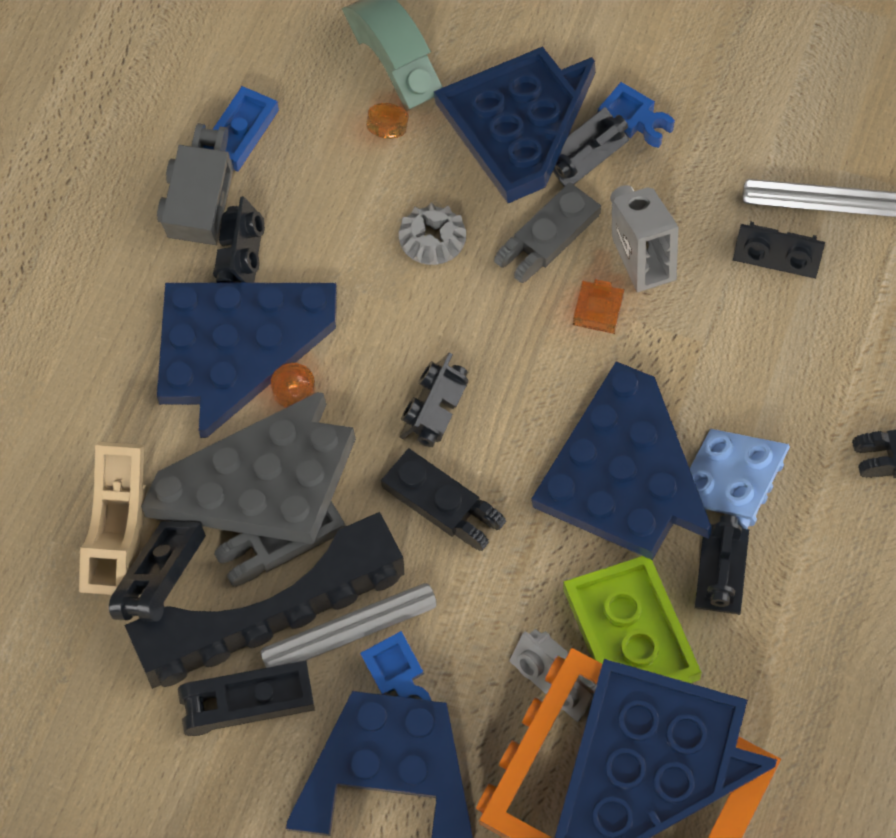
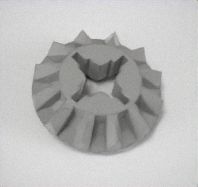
(429, 249)

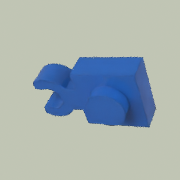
(638, 114)
(395, 667)

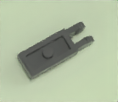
(549, 231)
(272, 551)

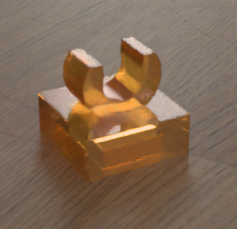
(598, 306)

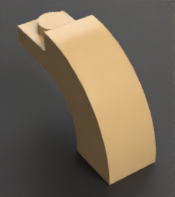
(115, 518)

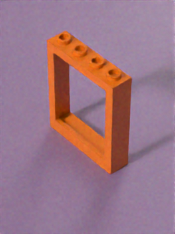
(540, 718)

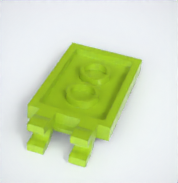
(631, 620)

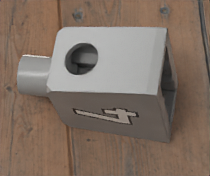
(641, 219)

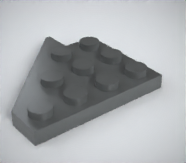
(260, 480)

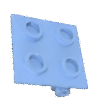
(736, 473)

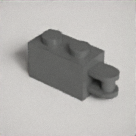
(197, 188)

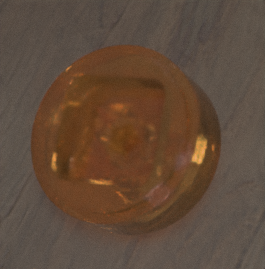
(387, 120)
(292, 384)

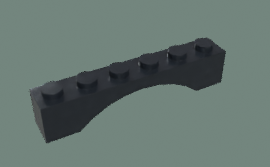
(183, 640)

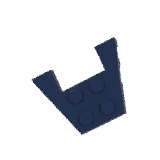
(387, 748)

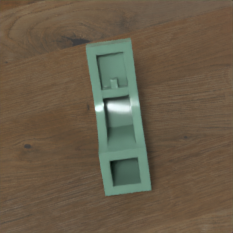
(398, 45)

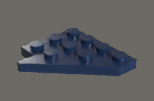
(517, 117)
(231, 339)
(624, 469)
(654, 755)

